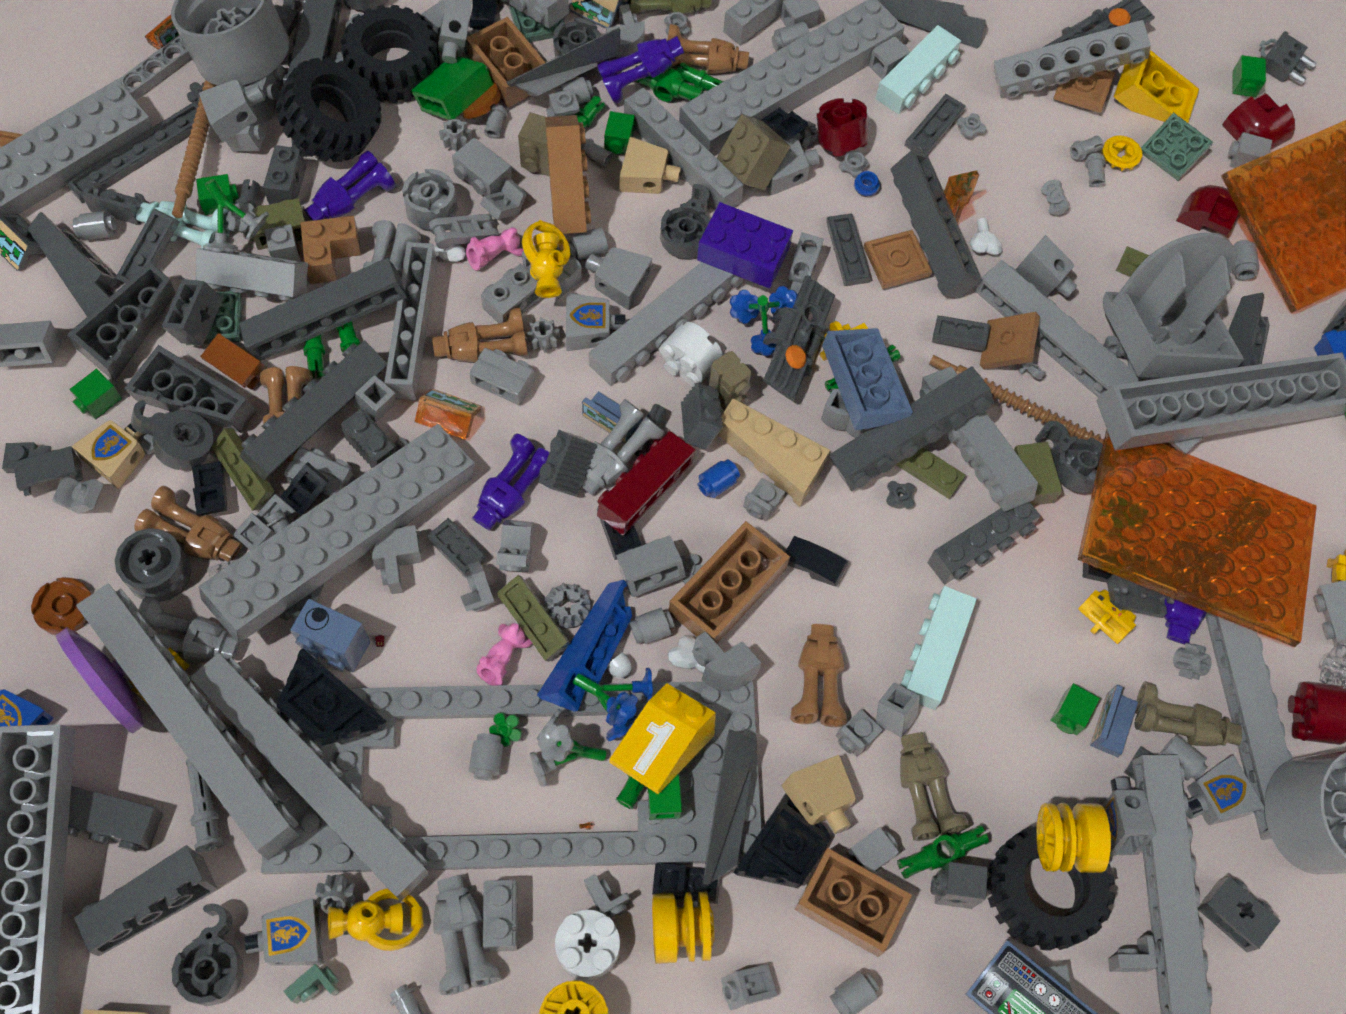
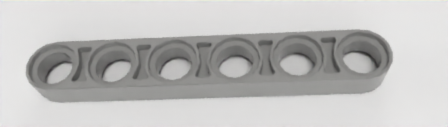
(159, 59)

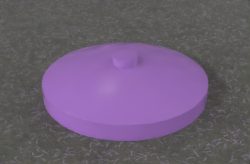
(103, 678)

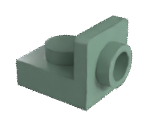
(306, 985)

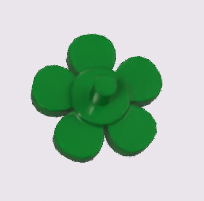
(505, 728)

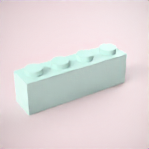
(918, 70)
(939, 645)

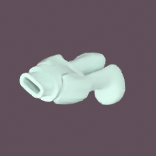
(189, 217)

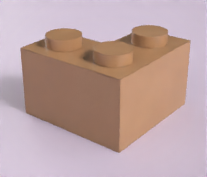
(327, 241)

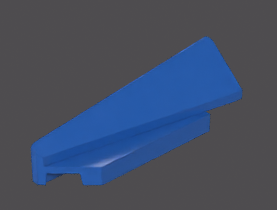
(589, 649)

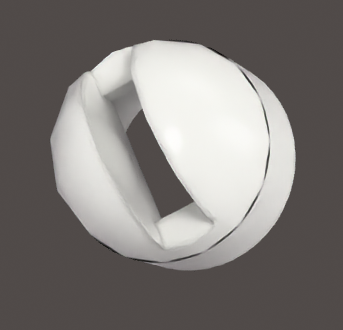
(620, 666)

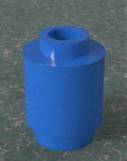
(718, 478)

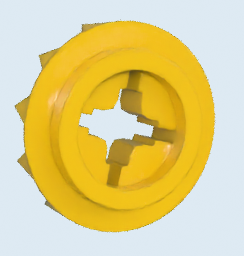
(1115, 145)

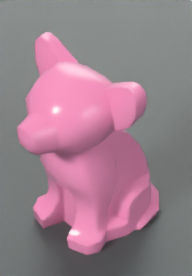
(485, 250)
(492, 667)

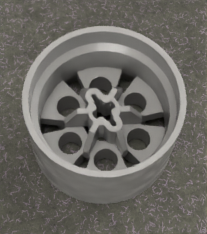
(231, 38)
(1307, 816)

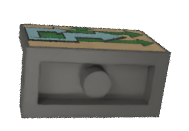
(16, 240)

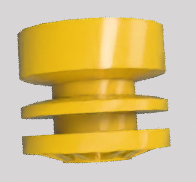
(1073, 837)
(681, 927)
(573, 996)

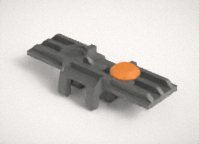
(1120, 14)
(789, 359)

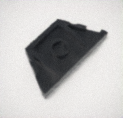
(325, 704)
(784, 847)

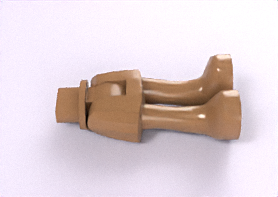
(718, 54)
(464, 340)
(274, 379)
(207, 535)
(820, 657)

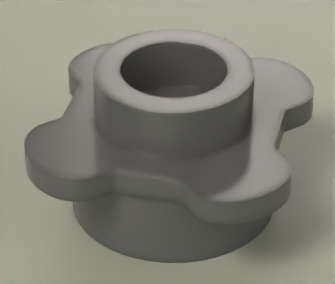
(895, 500)

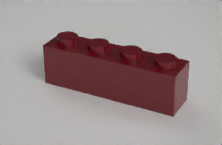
(645, 482)

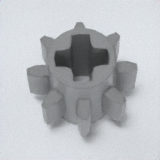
(455, 134)
(543, 334)
(1192, 661)
(335, 893)

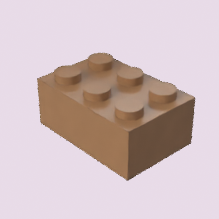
(505, 55)
(853, 902)

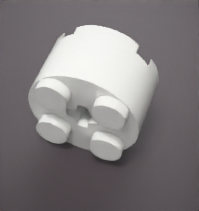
(689, 353)
(574, 931)

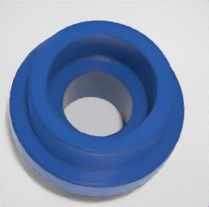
(868, 178)

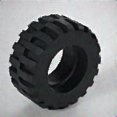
(388, 29)
(315, 130)
(1025, 918)

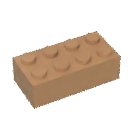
(566, 173)
(729, 583)

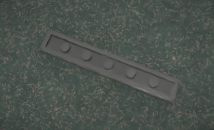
(136, 152)

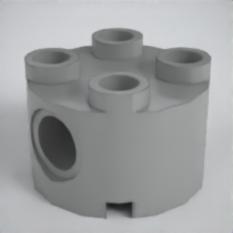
(429, 197)

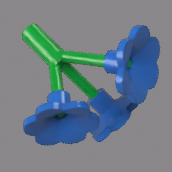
(748, 306)
(621, 709)

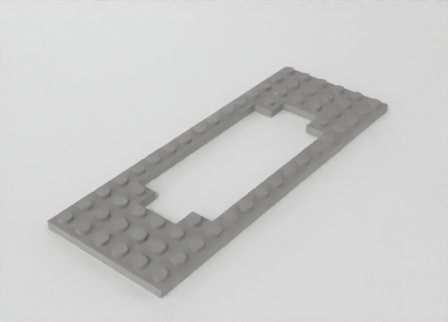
(657, 841)

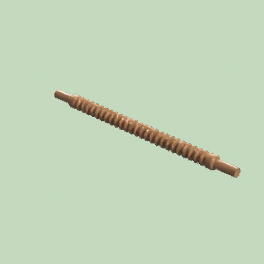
(192, 157)
(1023, 405)

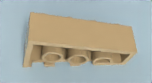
(774, 449)

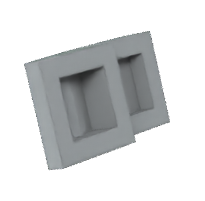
(254, 528)

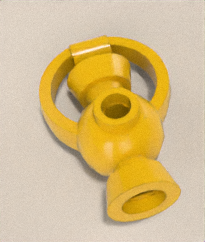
(545, 260)
(367, 920)

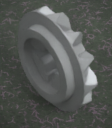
(578, 611)

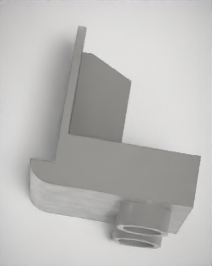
(1169, 309)

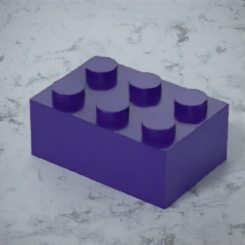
(744, 245)

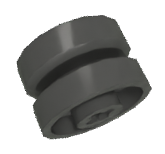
(153, 564)

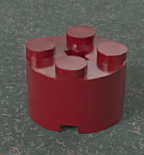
(842, 126)
(1319, 713)

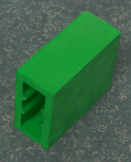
(452, 87)

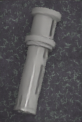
(204, 816)

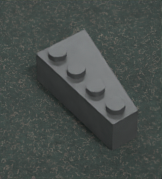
(123, 321)
(177, 385)
(145, 901)

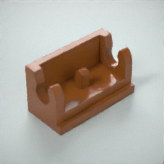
(233, 362)

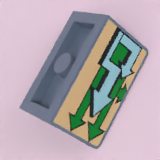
(595, 12)
(605, 414)
(1114, 722)

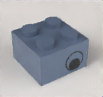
(330, 636)

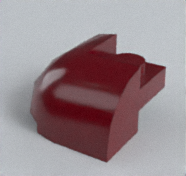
(1263, 119)
(1209, 207)

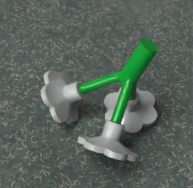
(240, 218)
(555, 744)

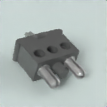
(1286, 58)

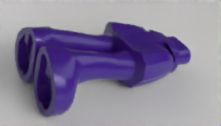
(655, 59)
(334, 200)
(498, 497)
(1182, 621)

